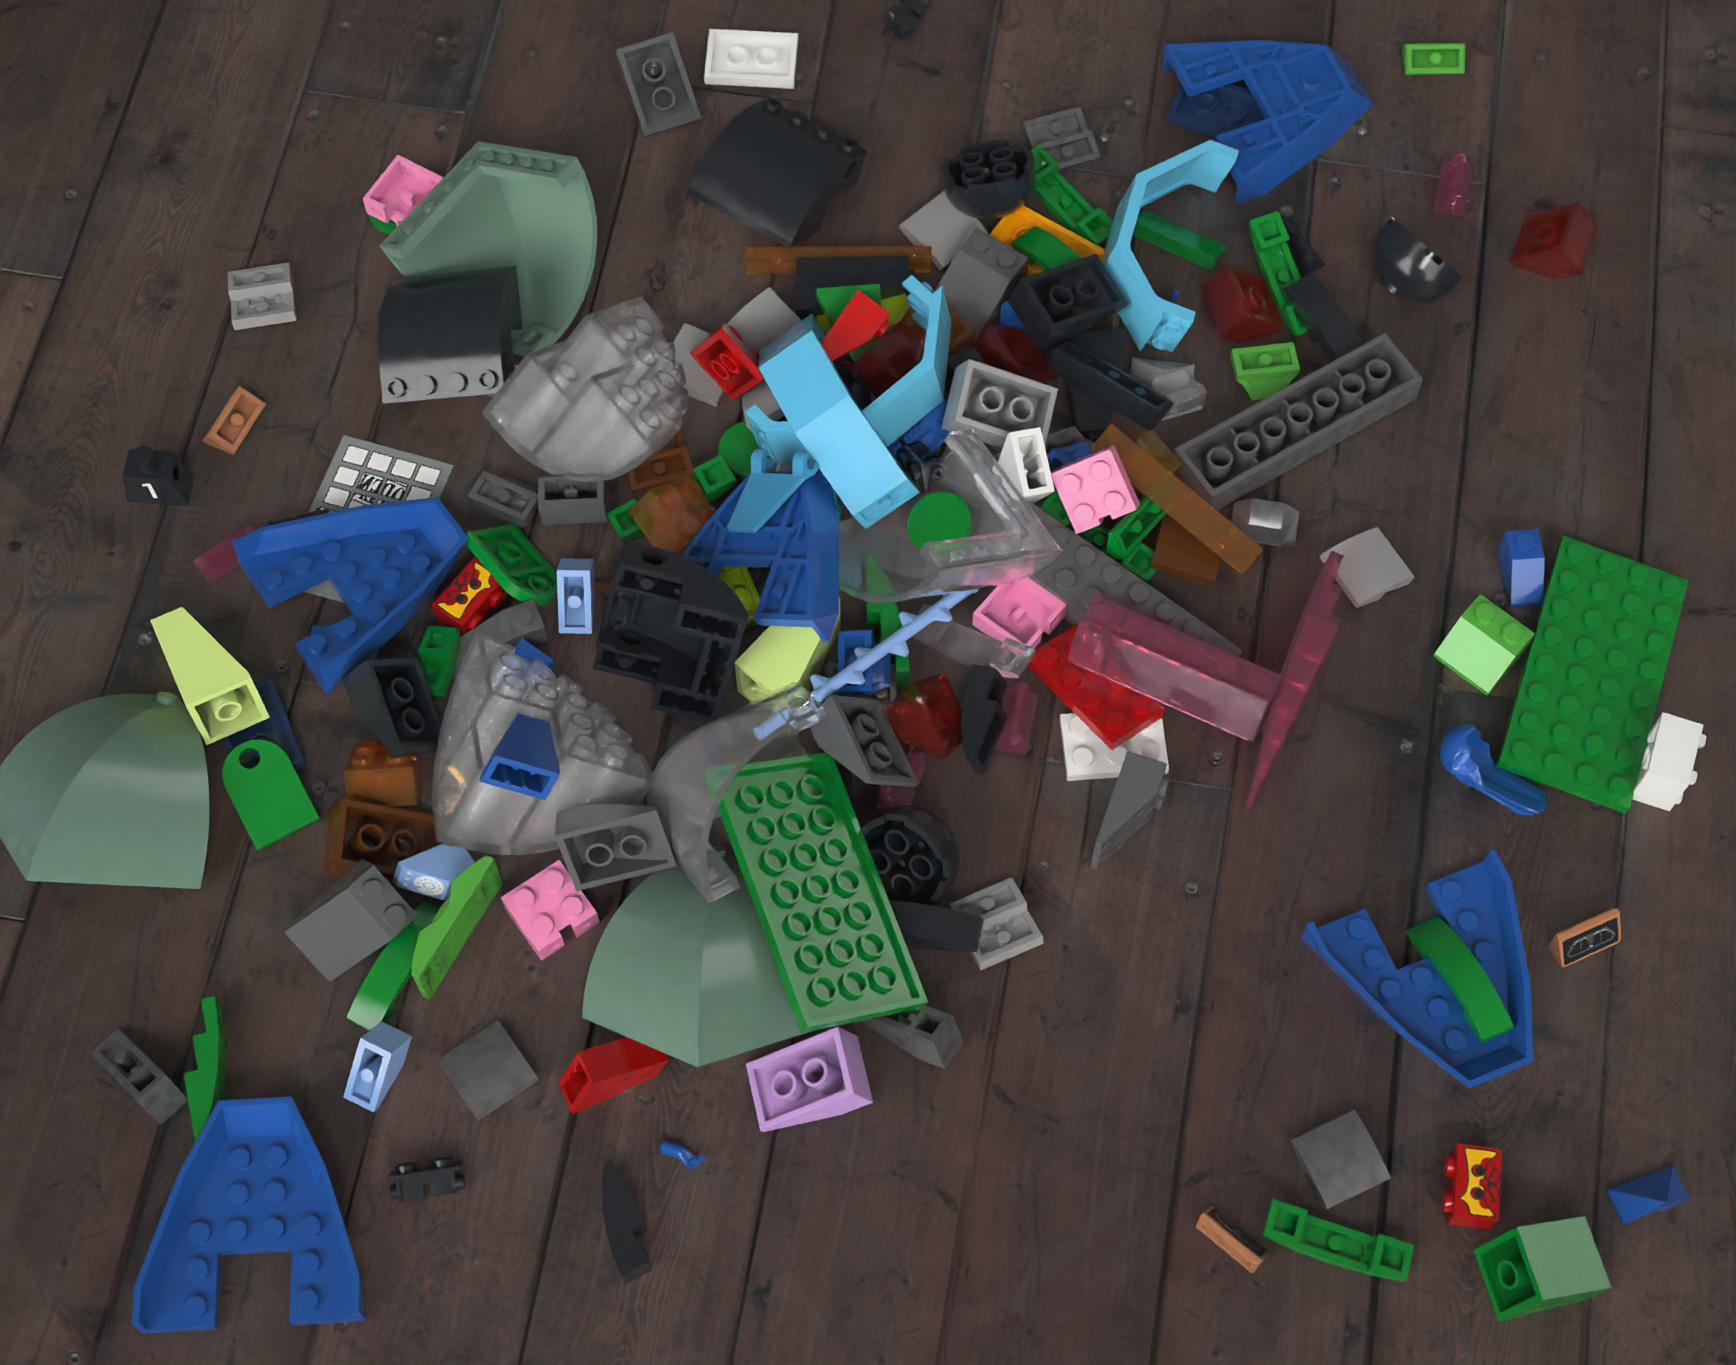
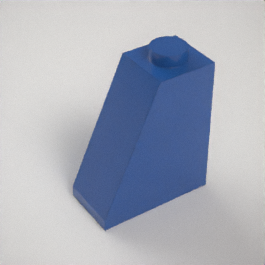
(524, 759)

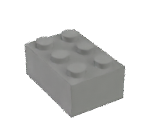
(996, 403)

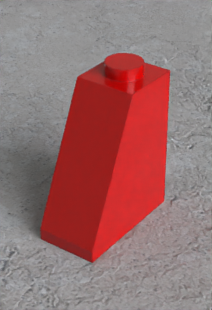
(608, 1071)

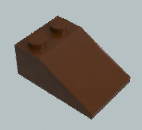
(375, 835)

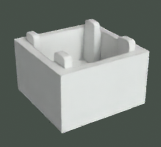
(1668, 761)

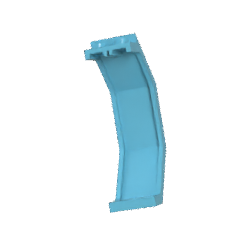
(1147, 315)
(899, 405)
(833, 424)

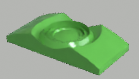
(454, 923)

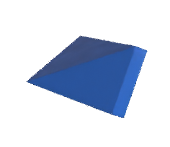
(1647, 1195)

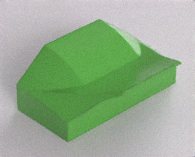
(1265, 368)

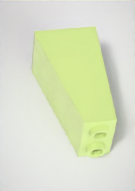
(780, 658)
(209, 679)

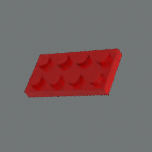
(1102, 704)

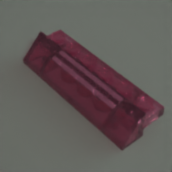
(1174, 668)

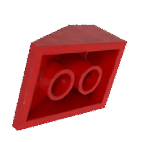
(856, 327)
(728, 361)

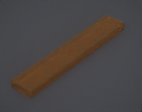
(783, 260)
(1181, 502)

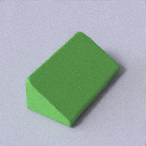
(1434, 58)

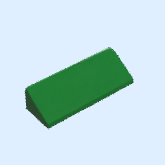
(1178, 240)
(1133, 529)

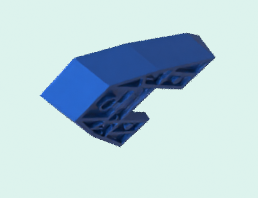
(1300, 88)
(796, 544)
(375, 557)
(1416, 999)
(248, 1190)

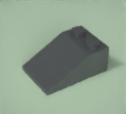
(657, 84)
(982, 278)
(863, 741)
(1136, 794)
(612, 843)
(350, 921)

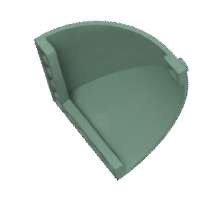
(509, 211)
(109, 795)
(688, 972)

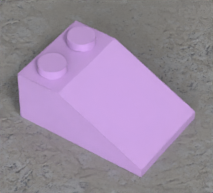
(809, 1080)

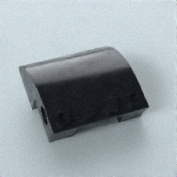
(777, 171)
(448, 334)
(671, 629)

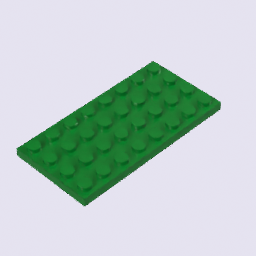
(1593, 674)
(818, 893)

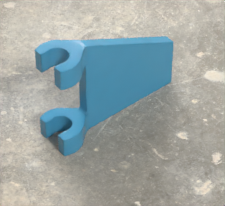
(768, 491)

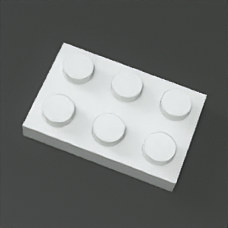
(751, 58)
(1091, 758)

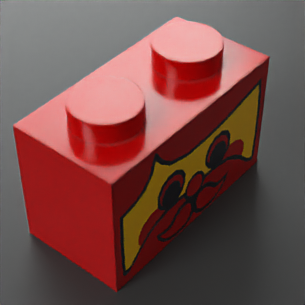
(469, 598)
(1473, 1186)

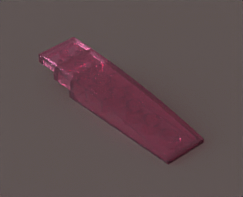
(1300, 670)

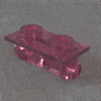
(1453, 187)
(220, 558)
(1020, 709)
(901, 795)

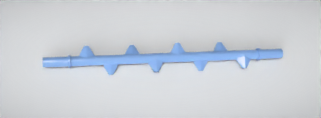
(894, 644)

